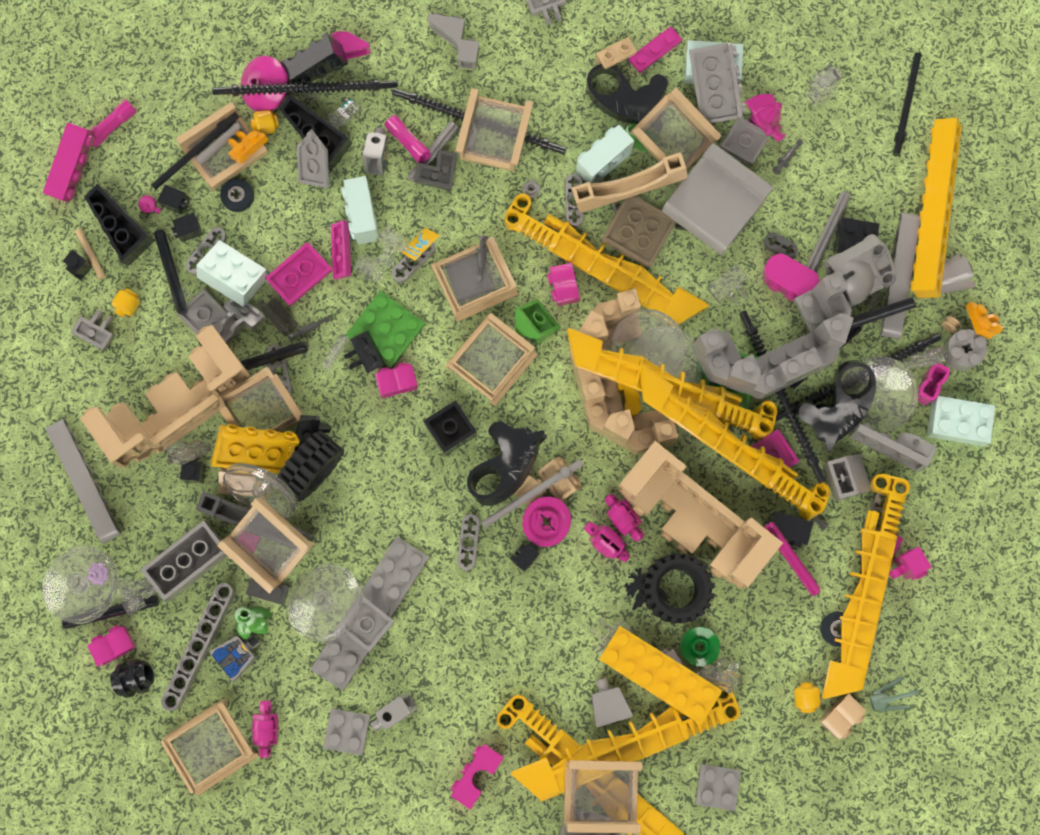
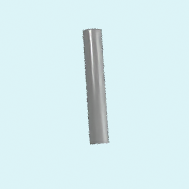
(218, 144)

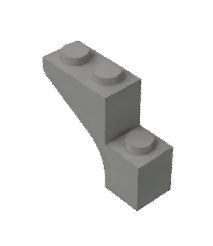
(453, 30)

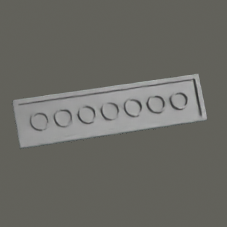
(386, 591)

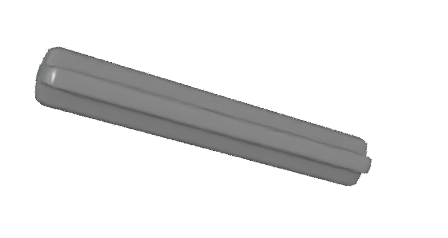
(439, 143)

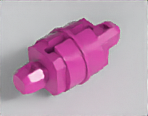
(624, 517)
(604, 545)
(265, 728)

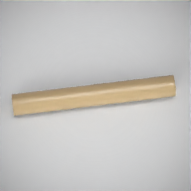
(90, 254)

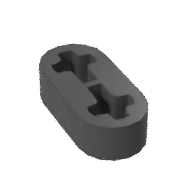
(783, 242)

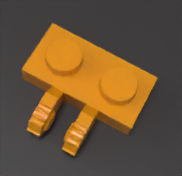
(248, 145)
(983, 324)

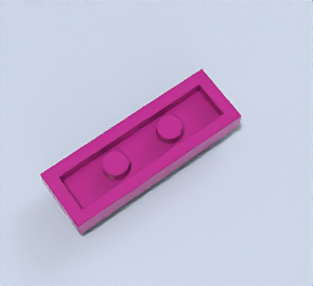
(655, 50)
(341, 250)

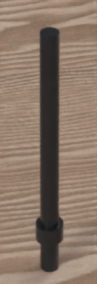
(223, 126)
(900, 136)

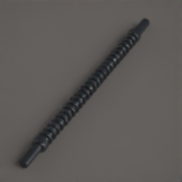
(235, 90)
(413, 98)
(918, 346)
(812, 461)

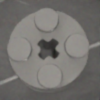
(974, 346)

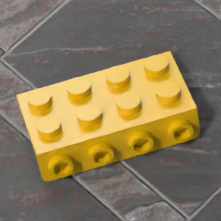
(254, 447)

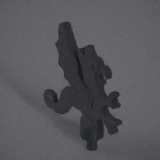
(638, 581)

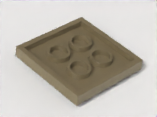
(638, 230)

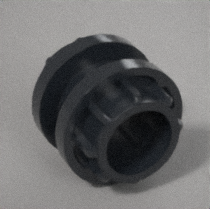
(132, 678)

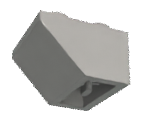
(847, 477)

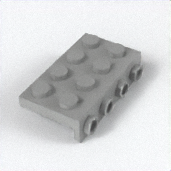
(717, 82)

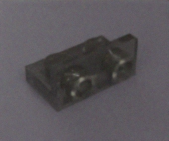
(278, 316)

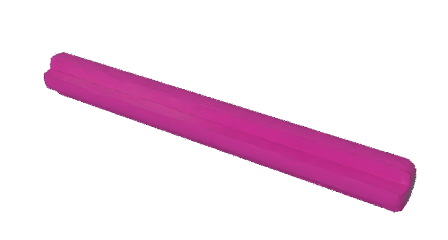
(793, 560)

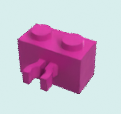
(911, 565)

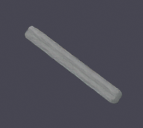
(828, 231)

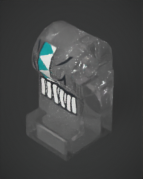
(344, 114)

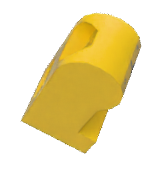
(630, 398)

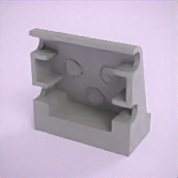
(717, 199)

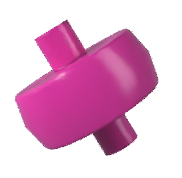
(148, 204)

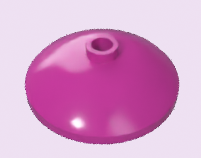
(264, 70)

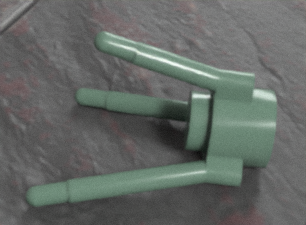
(880, 701)

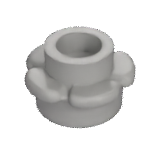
(531, 184)

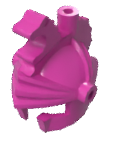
(766, 114)

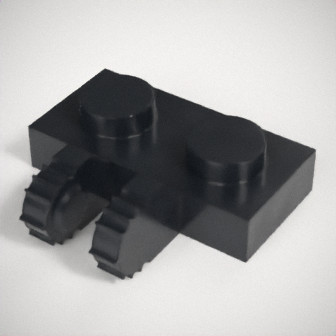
(367, 352)
(308, 426)

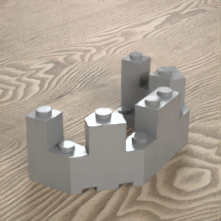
(829, 324)

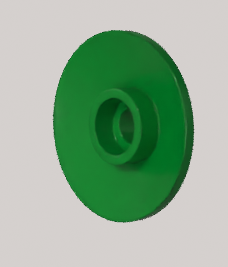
(710, 644)

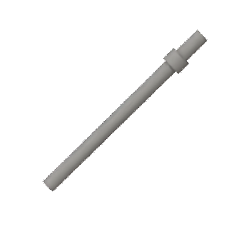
(564, 472)

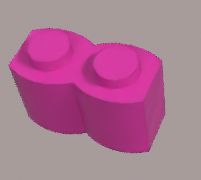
(564, 284)
(396, 380)
(932, 382)
(111, 646)

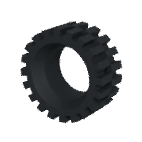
(311, 464)
(701, 582)

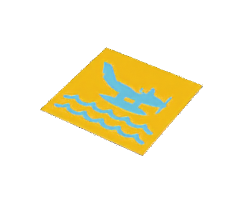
(420, 243)

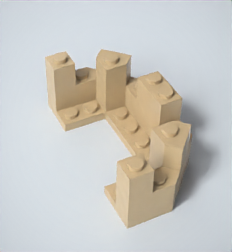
(600, 395)
(178, 406)
(698, 515)

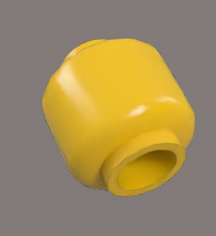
(264, 122)
(125, 303)
(807, 697)

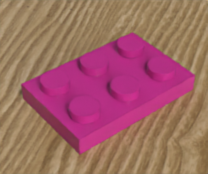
(298, 274)

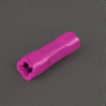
(121, 114)
(407, 139)

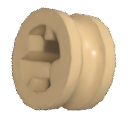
(951, 324)

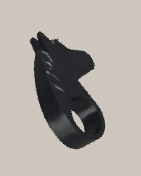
(626, 103)
(838, 419)
(513, 464)

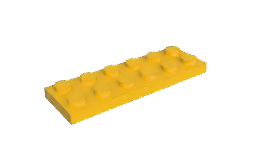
(660, 675)

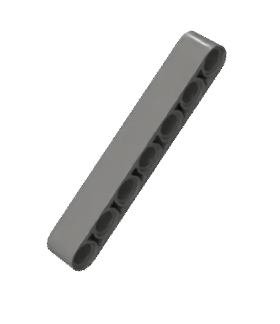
(903, 262)
(82, 481)
(191, 653)

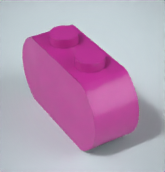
(788, 276)

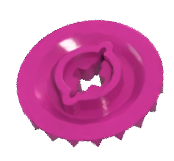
(559, 521)

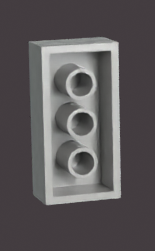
(184, 561)

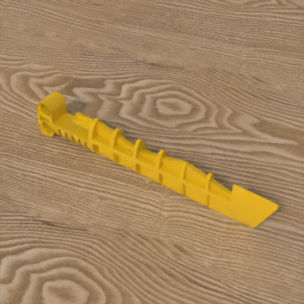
(610, 270)
(627, 371)
(716, 435)
(864, 608)
(652, 738)
(650, 819)

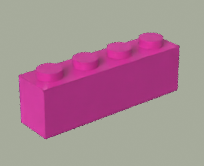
(69, 162)

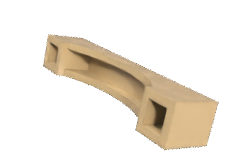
(594, 195)

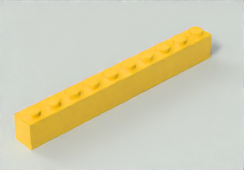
(937, 208)

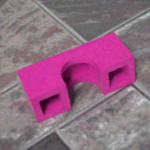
(465, 790)

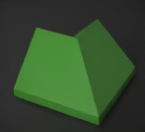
(535, 321)

